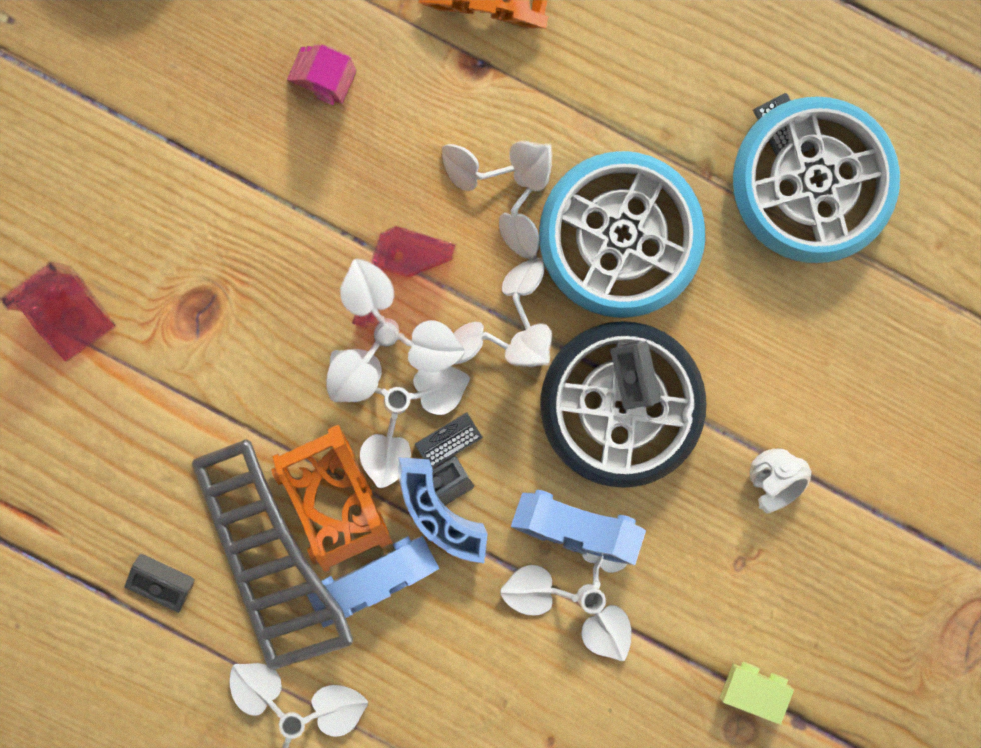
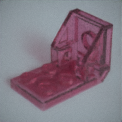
(419, 255)
(61, 309)

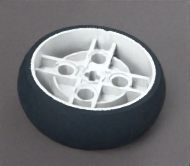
(641, 428)

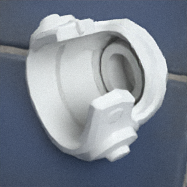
(781, 478)

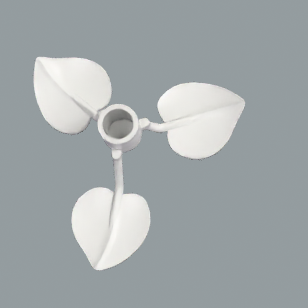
(531, 170)
(526, 347)
(431, 350)
(439, 395)
(603, 634)
(335, 705)

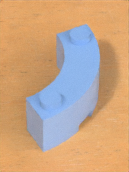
(439, 524)
(579, 530)
(380, 578)

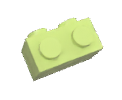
(757, 693)

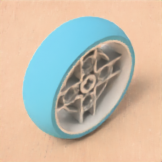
(612, 205)
(831, 234)

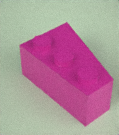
(323, 72)

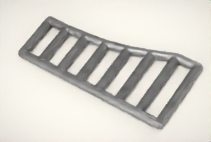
(295, 558)

